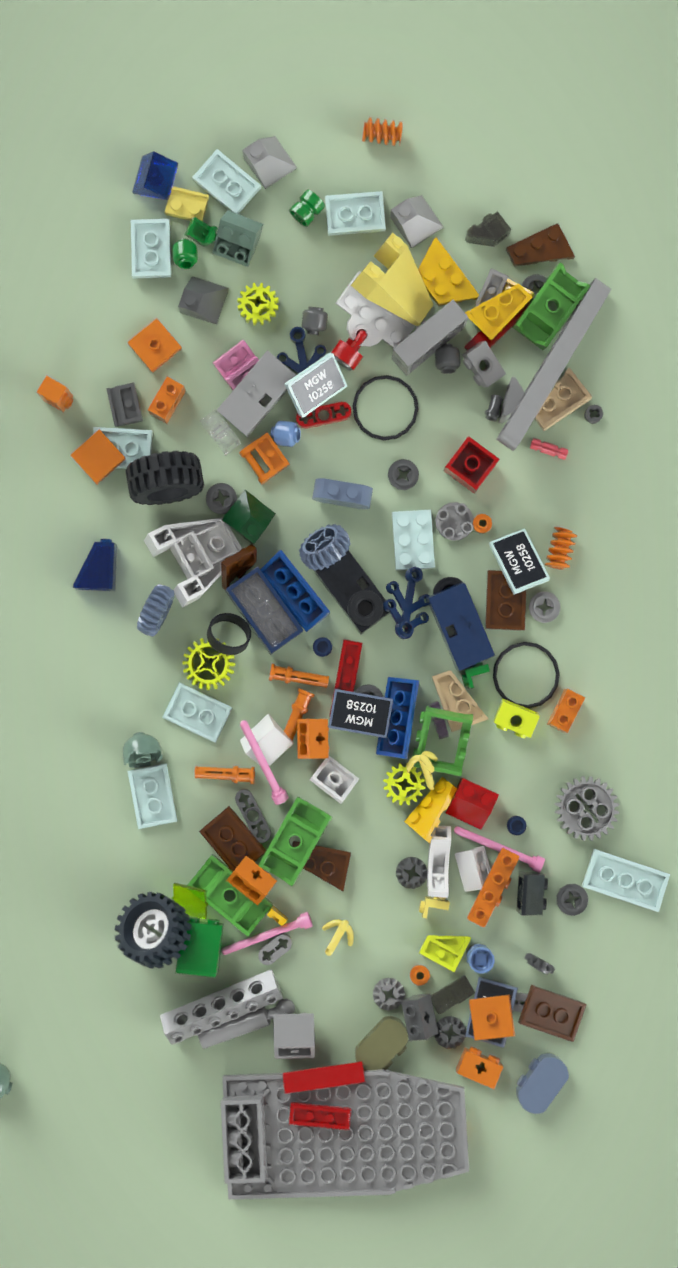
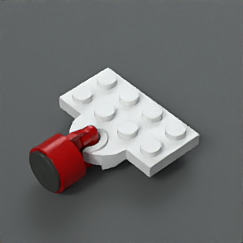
(367, 327)

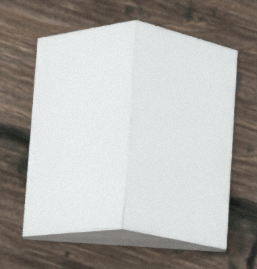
(270, 738)
(334, 779)

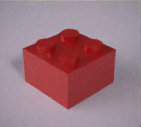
(471, 464)

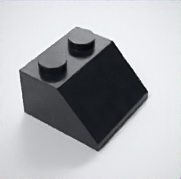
(531, 893)

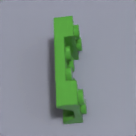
(538, 321)
(306, 823)
(241, 911)

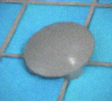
(454, 521)

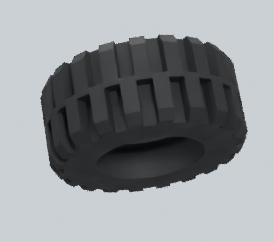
(164, 478)

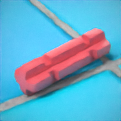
(549, 448)

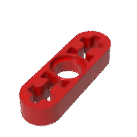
(339, 417)

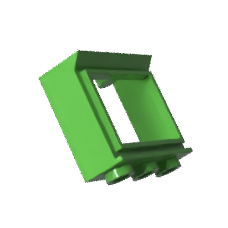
(441, 766)

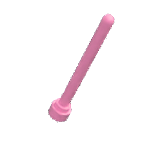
(278, 794)
(535, 863)
(303, 921)

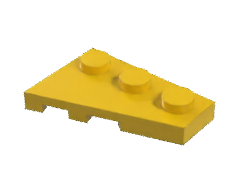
(499, 311)
(427, 813)

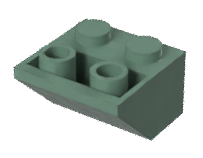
(237, 238)

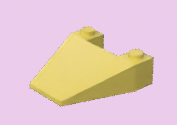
(400, 288)

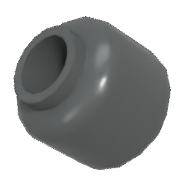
(314, 320)
(447, 358)

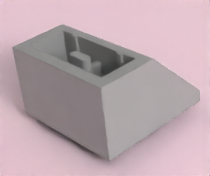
(294, 1036)

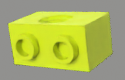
(509, 709)

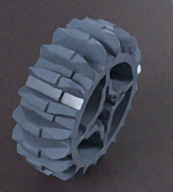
(324, 547)
(155, 610)

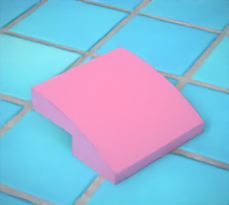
(236, 363)

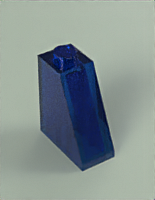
(99, 568)

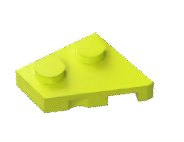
(445, 950)

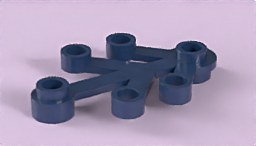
(301, 352)
(406, 604)

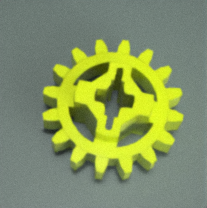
(265, 305)
(402, 793)

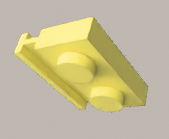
(186, 204)

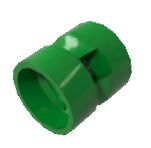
(309, 205)

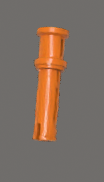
(288, 675)
(299, 709)
(235, 774)

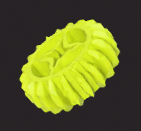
(194, 673)

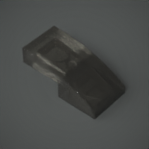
(452, 994)

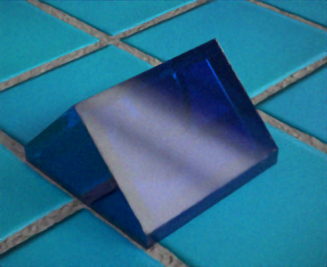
(155, 176)

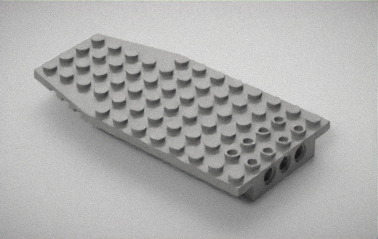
(398, 1137)

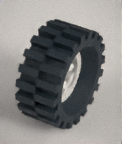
(143, 944)

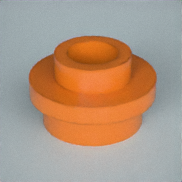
(478, 528)
(419, 968)

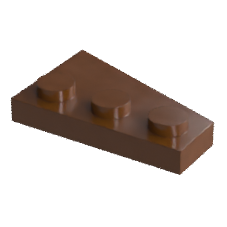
(541, 247)

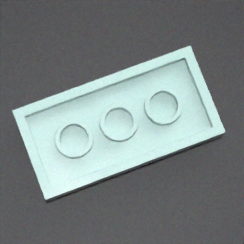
(625, 880)

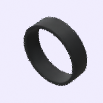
(233, 618)

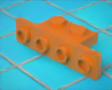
(493, 887)

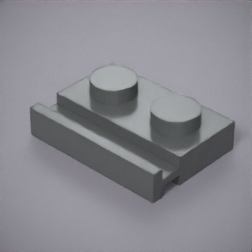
(124, 404)

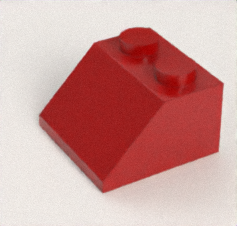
(472, 803)

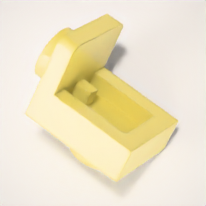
(436, 902)

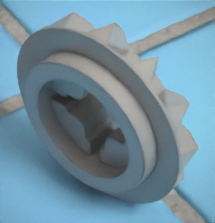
(551, 601)
(379, 996)

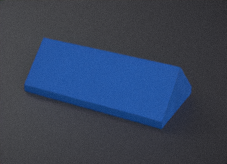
(294, 591)
(401, 720)

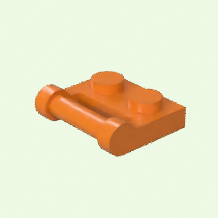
(270, 455)

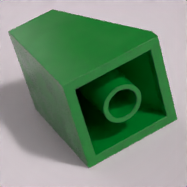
(202, 950)

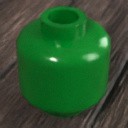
(185, 254)

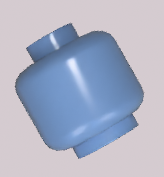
(286, 433)

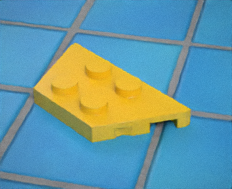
(444, 277)

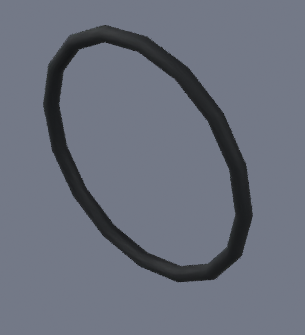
(380, 378)
(532, 645)

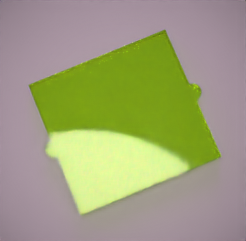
(191, 899)

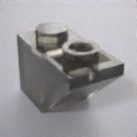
(489, 232)

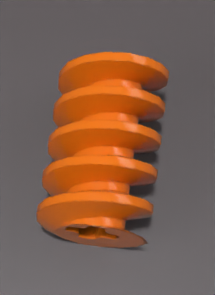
(383, 131)
(560, 548)

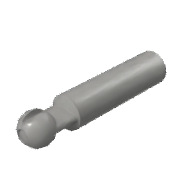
(244, 1024)

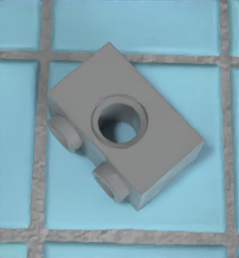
(493, 368)

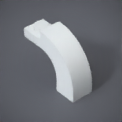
(439, 862)

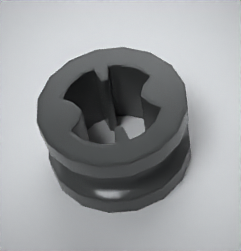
(593, 420)

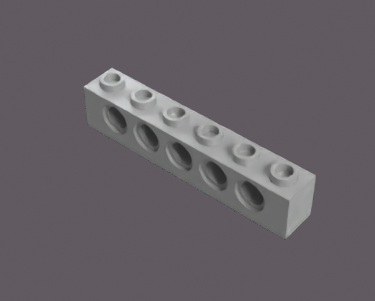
(221, 1007)

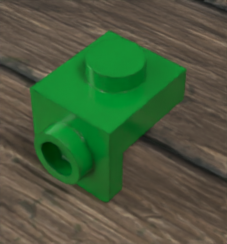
(201, 232)
(476, 669)

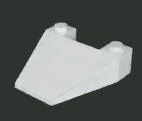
(198, 550)

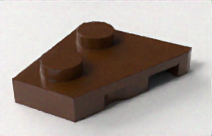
(237, 565)

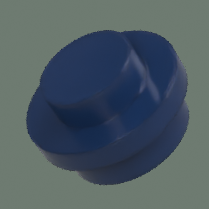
(322, 647)
(516, 825)

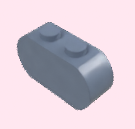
(342, 493)
(541, 1083)

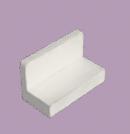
(473, 868)

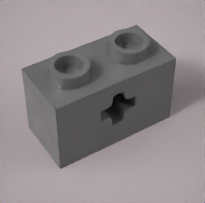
(419, 1017)

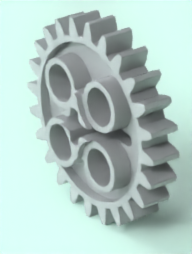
(600, 797)

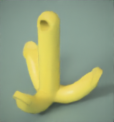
(426, 766)
(343, 926)

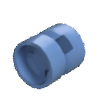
(480, 958)

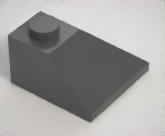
(203, 300)

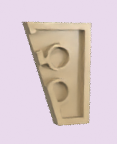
(563, 399)
(456, 699)

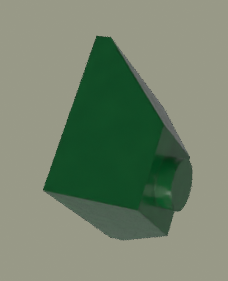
(248, 517)

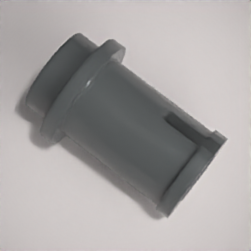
(494, 407)

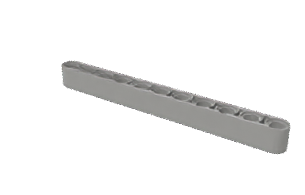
(553, 365)

